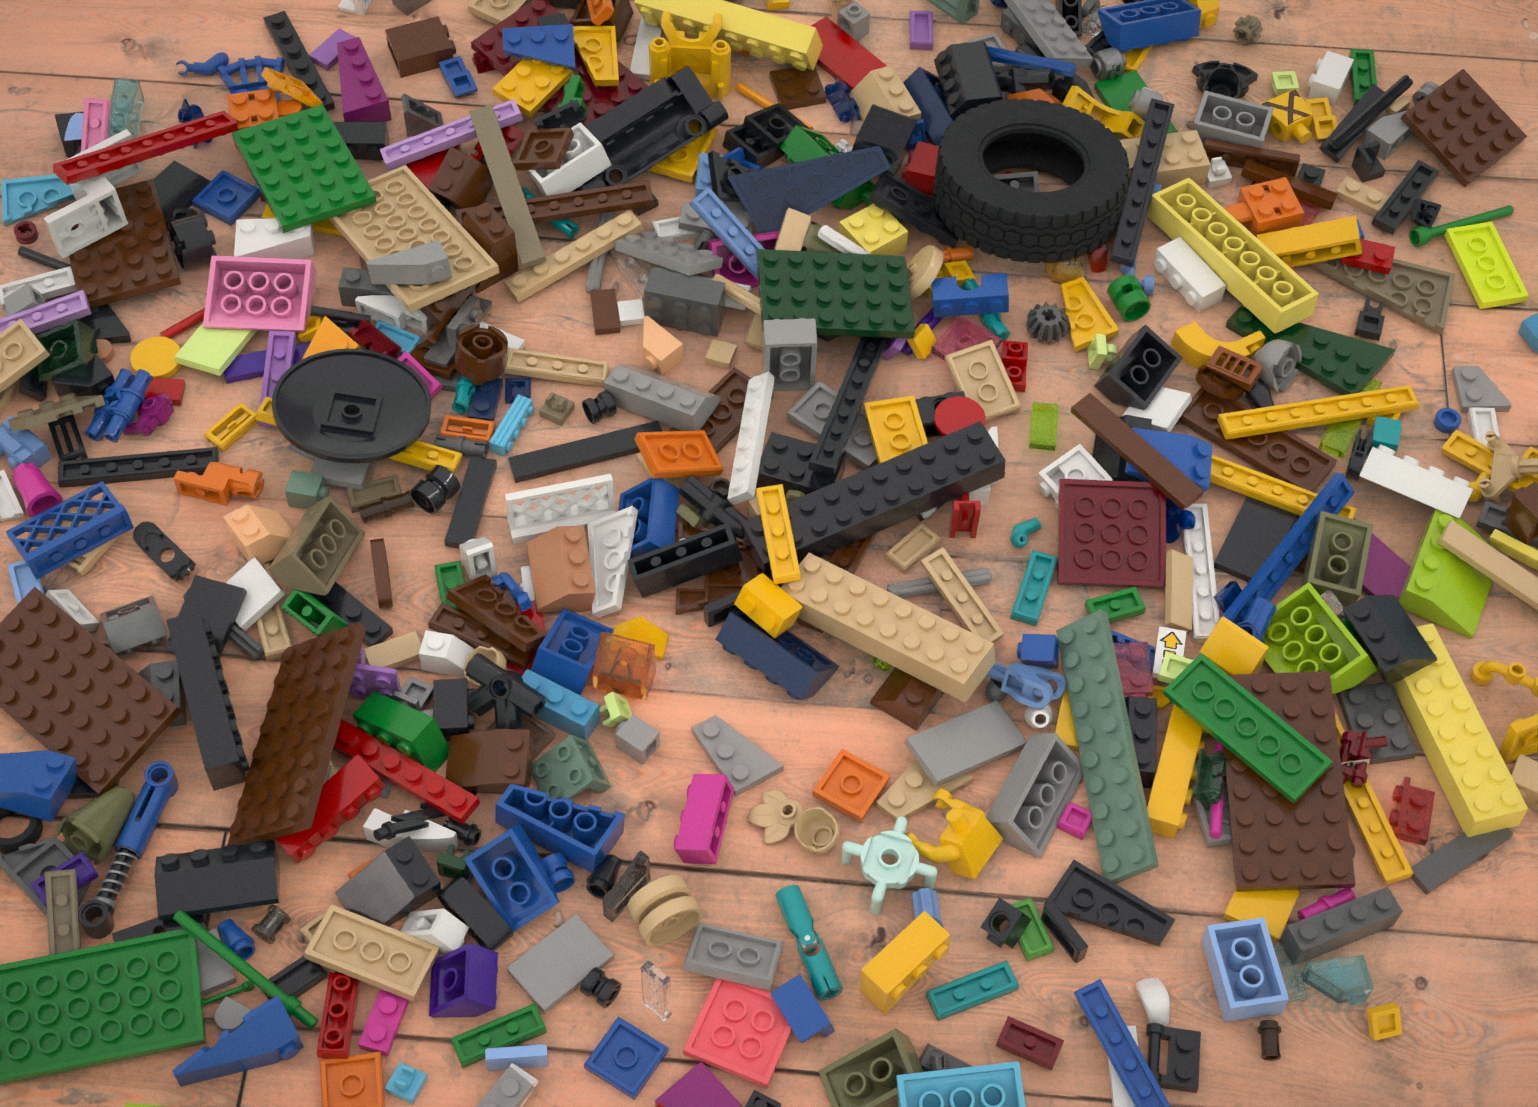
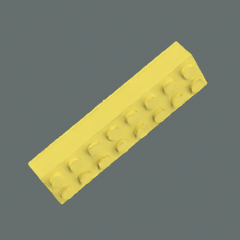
(741, 28)
(1234, 255)
(1459, 744)

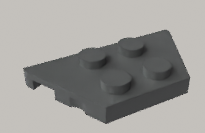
(32, 862)

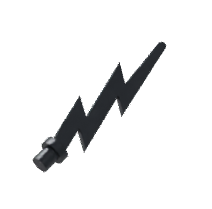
(408, 822)

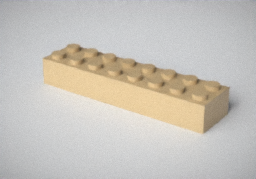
(891, 628)

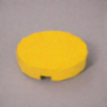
(156, 357)

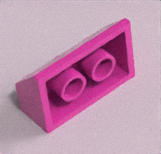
(731, 266)

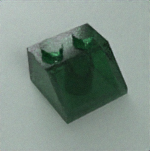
(69, 349)

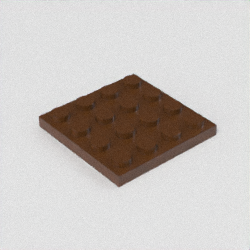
(1463, 127)

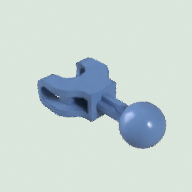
(1027, 682)

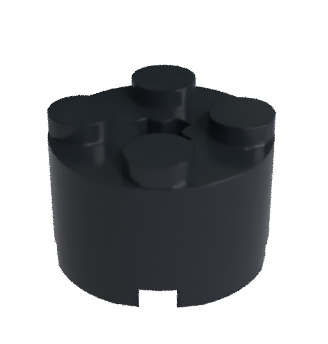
(192, 241)

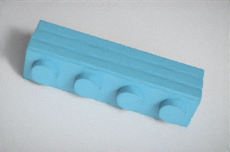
(511, 425)

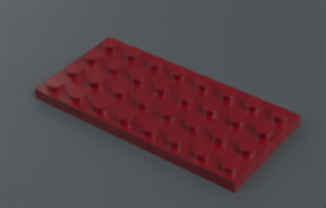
(596, 98)

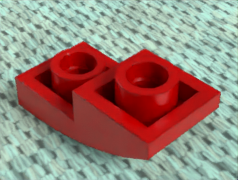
(1015, 359)

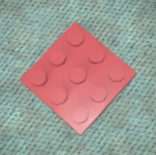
(739, 1032)

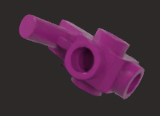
(152, 413)

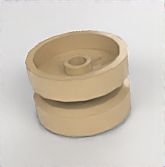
(664, 910)

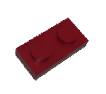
(1029, 1043)

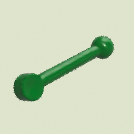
(246, 986)

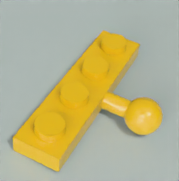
(1479, 459)

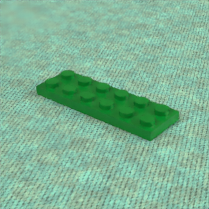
(1247, 728)

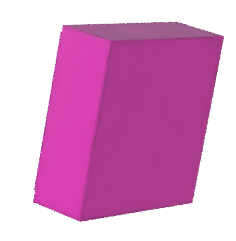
(1075, 820)

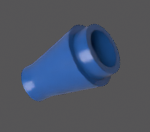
(236, 939)

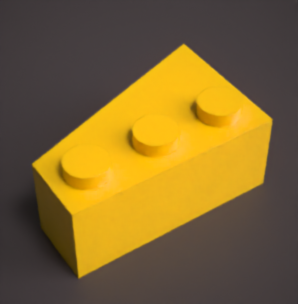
(903, 962)

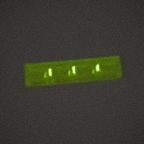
(1341, 434)

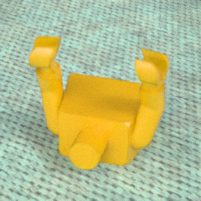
(966, 840)

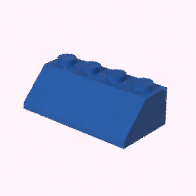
(1149, 23)

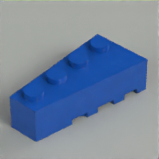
(560, 825)

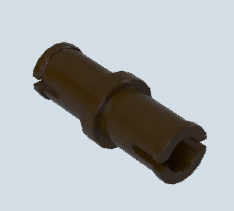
(386, 506)

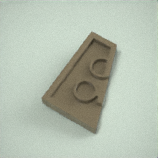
(47, 412)

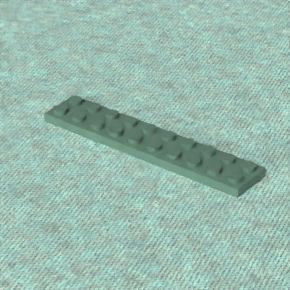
(1106, 748)

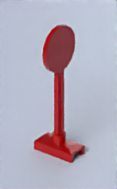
(949, 417)

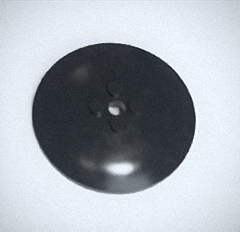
(321, 390)

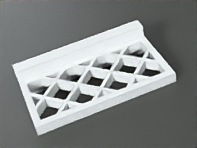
(529, 524)

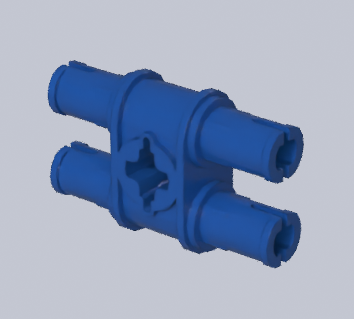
(120, 405)

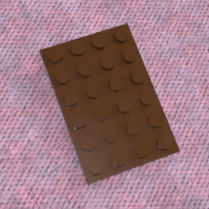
(132, 258)

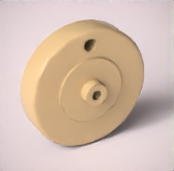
(923, 270)

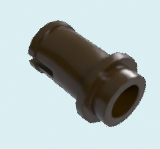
(1270, 1039)

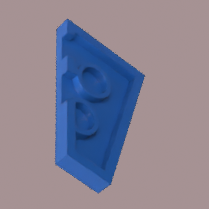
(542, 43)

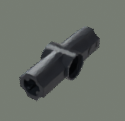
(1024, 79)
(712, 505)

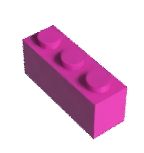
(704, 818)

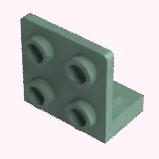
(569, 769)

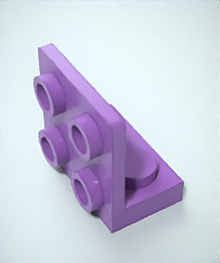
(373, 678)

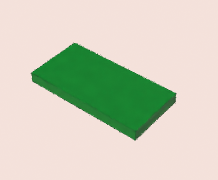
(1118, 92)

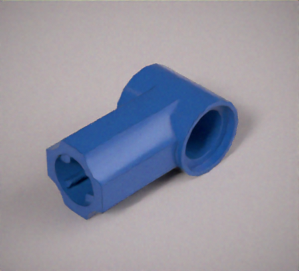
(1258, 618)

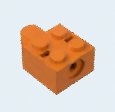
(258, 107)
(1267, 207)

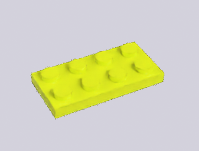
(1486, 265)

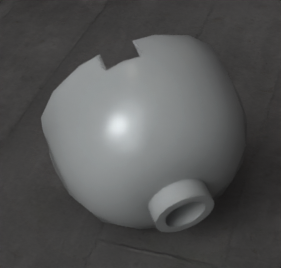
(1279, 363)

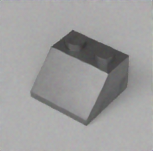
(134, 625)

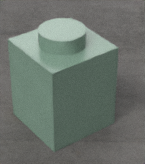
(305, 489)

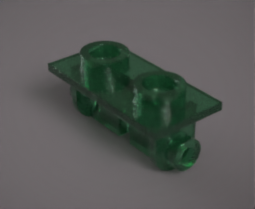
(1207, 787)

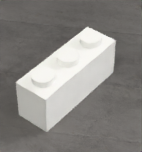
(1189, 274)

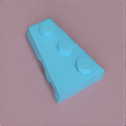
(32, 196)

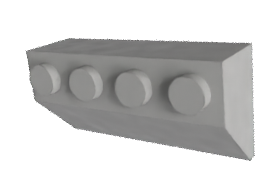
(660, 397)
(1036, 793)

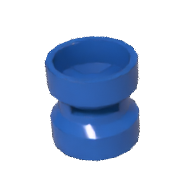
(558, 873)

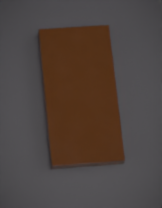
(727, 416)

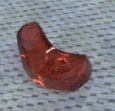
(1099, 258)

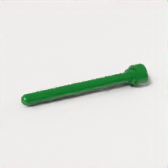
(1421, 235)

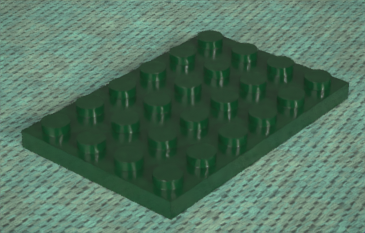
(839, 290)

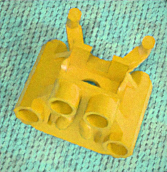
(707, 59)

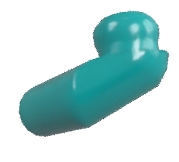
(1020, 532)

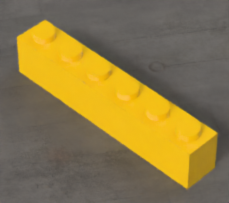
(1174, 774)

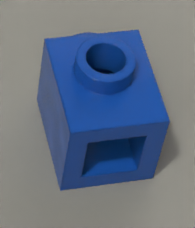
(1039, 650)

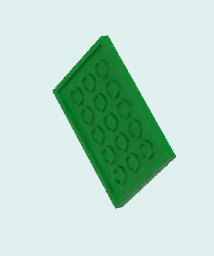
(303, 168)

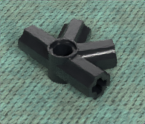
(495, 695)

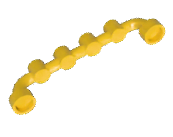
(1484, 672)

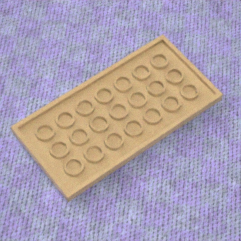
(408, 218)

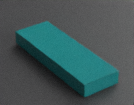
(1034, 588)
(972, 990)

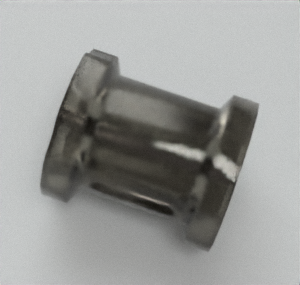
(271, 924)

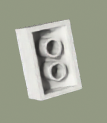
(581, 163)

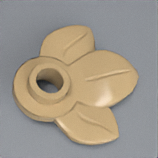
(772, 815)

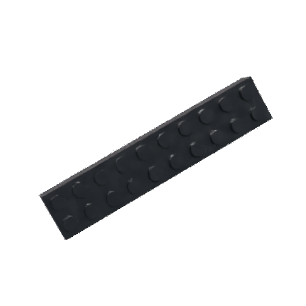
(885, 494)

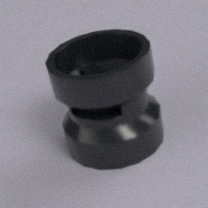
(599, 407)
(600, 987)

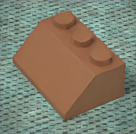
(561, 570)

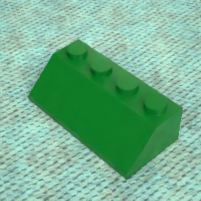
(808, 144)

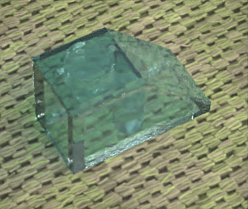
(1340, 979)

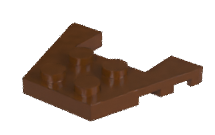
(718, 583)

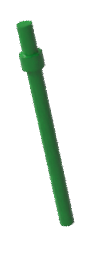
(291, 1003)

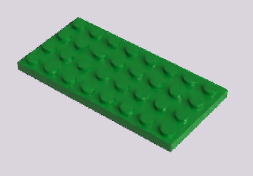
(100, 1005)

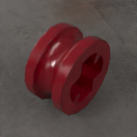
(24, 226)

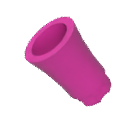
(35, 489)

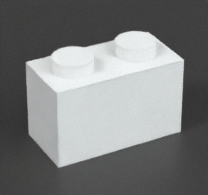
(1330, 77)

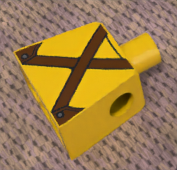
(1290, 117)

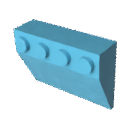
(963, 1087)

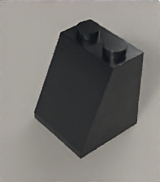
(889, 131)

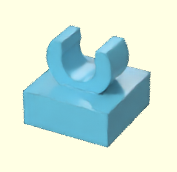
(406, 1083)

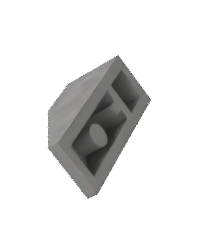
(1389, 132)
(411, 266)

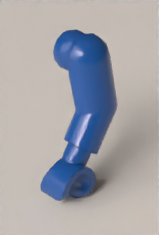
(206, 68)
(515, 590)

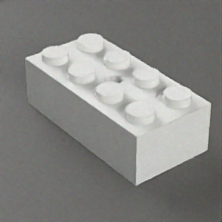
(1416, 482)

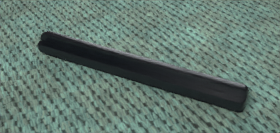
(1371, 113)

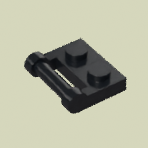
(1182, 1057)

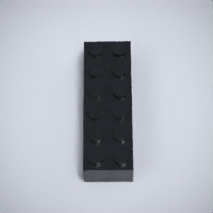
(208, 700)

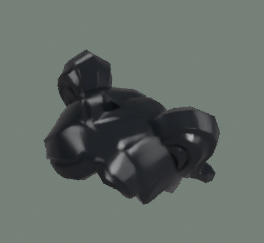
(1223, 82)

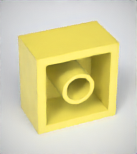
(875, 231)

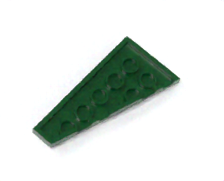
(1327, 356)

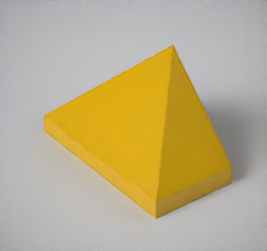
(644, 631)

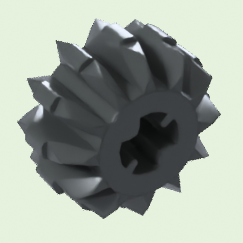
(1047, 322)

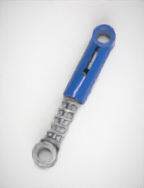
(130, 847)

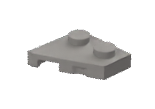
(1477, 390)

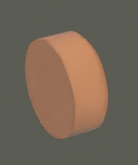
(105, 350)

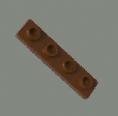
(441, 313)

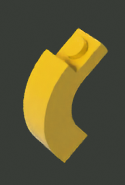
(1121, 123)
(1198, 347)

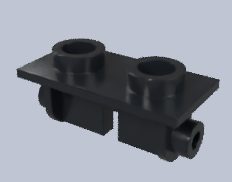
(562, 117)

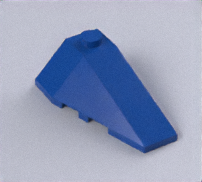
(260, 1041)

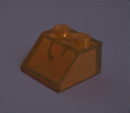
(624, 666)

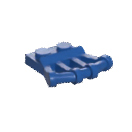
(241, 65)

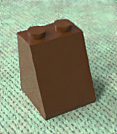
(495, 238)

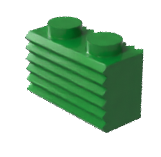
(312, 613)

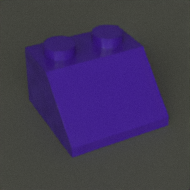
(464, 982)

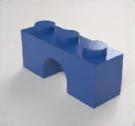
(988, 298)

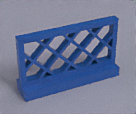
(75, 539)

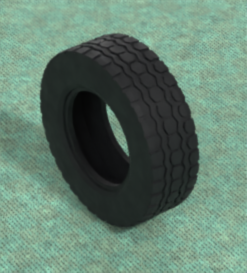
(1024, 222)

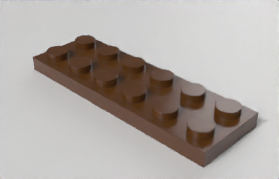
(1274, 453)

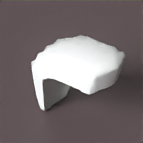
(1155, 1000)

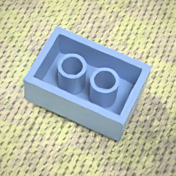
(1244, 969)

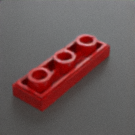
(337, 1028)

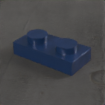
(486, 400)

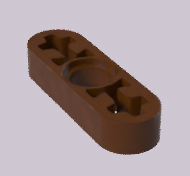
(381, 573)

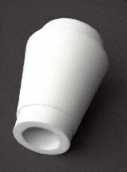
(1031, 713)

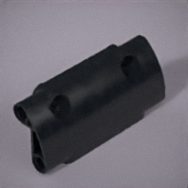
(653, 126)

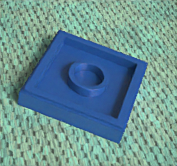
(226, 197)
(626, 1058)

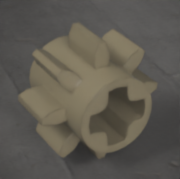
(1247, 29)

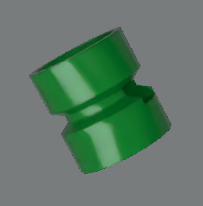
(1129, 298)

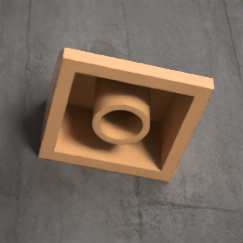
(257, 532)

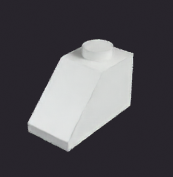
(478, 558)
(443, 654)
(437, 928)

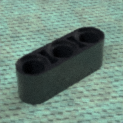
(474, 911)

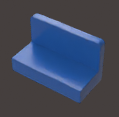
(801, 1009)

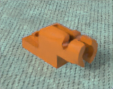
(220, 483)

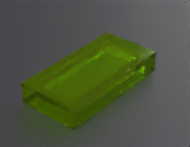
(1043, 426)

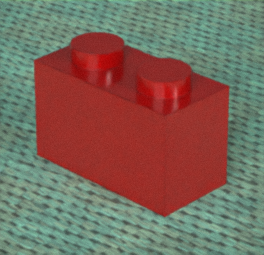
(921, 167)

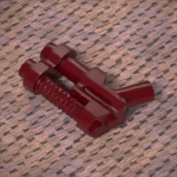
(1356, 747)

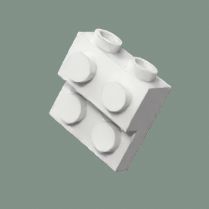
(1072, 465)

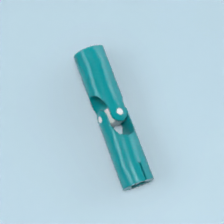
(801, 925)

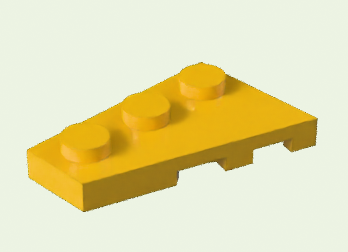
(598, 53)

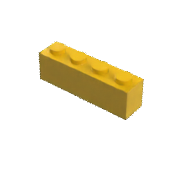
(1315, 241)

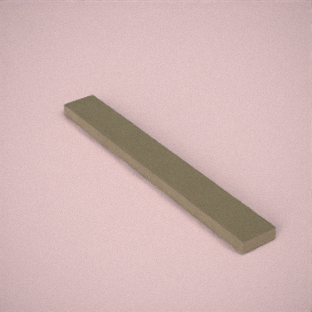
(507, 186)

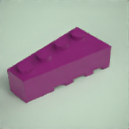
(360, 87)

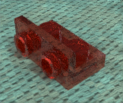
(1412, 812)

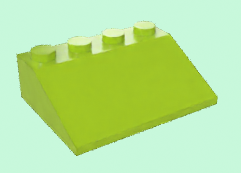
(1442, 584)
(1312, 638)

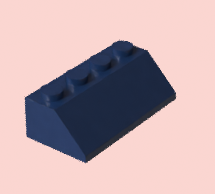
(929, 97)
(782, 659)

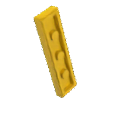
(778, 534)

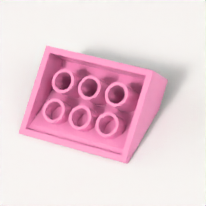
(259, 293)

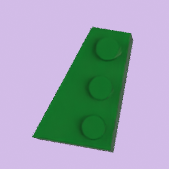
(403, 730)

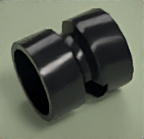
(439, 485)

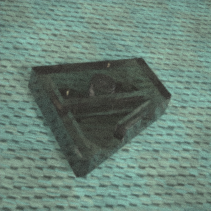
(632, 880)

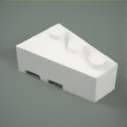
(266, 240)

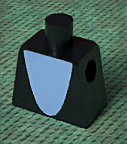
(70, 131)

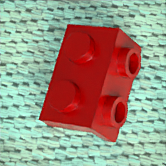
(1374, 257)

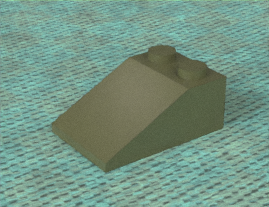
(1338, 557)
(870, 1072)

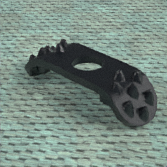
(155, 542)

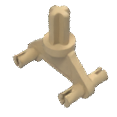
(1506, 468)

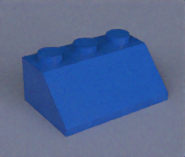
(656, 514)

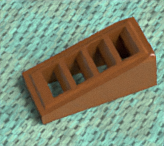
(1238, 379)

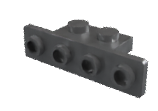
(469, 314)

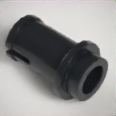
(467, 833)

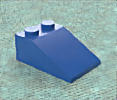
(1183, 451)
(569, 651)
(36, 782)
(513, 877)

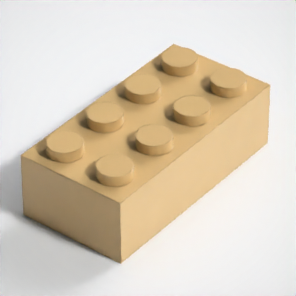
(1181, 158)

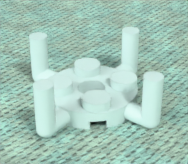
(886, 875)

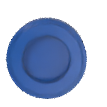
(1447, 420)

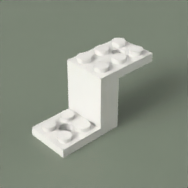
(96, 206)

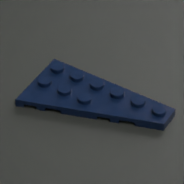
(804, 184)

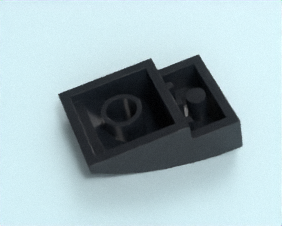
(762, 134)

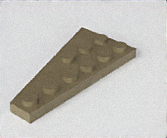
(1408, 289)

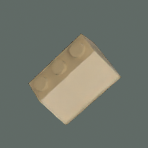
(886, 90)

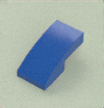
(457, 77)

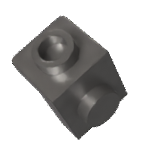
(414, 694)

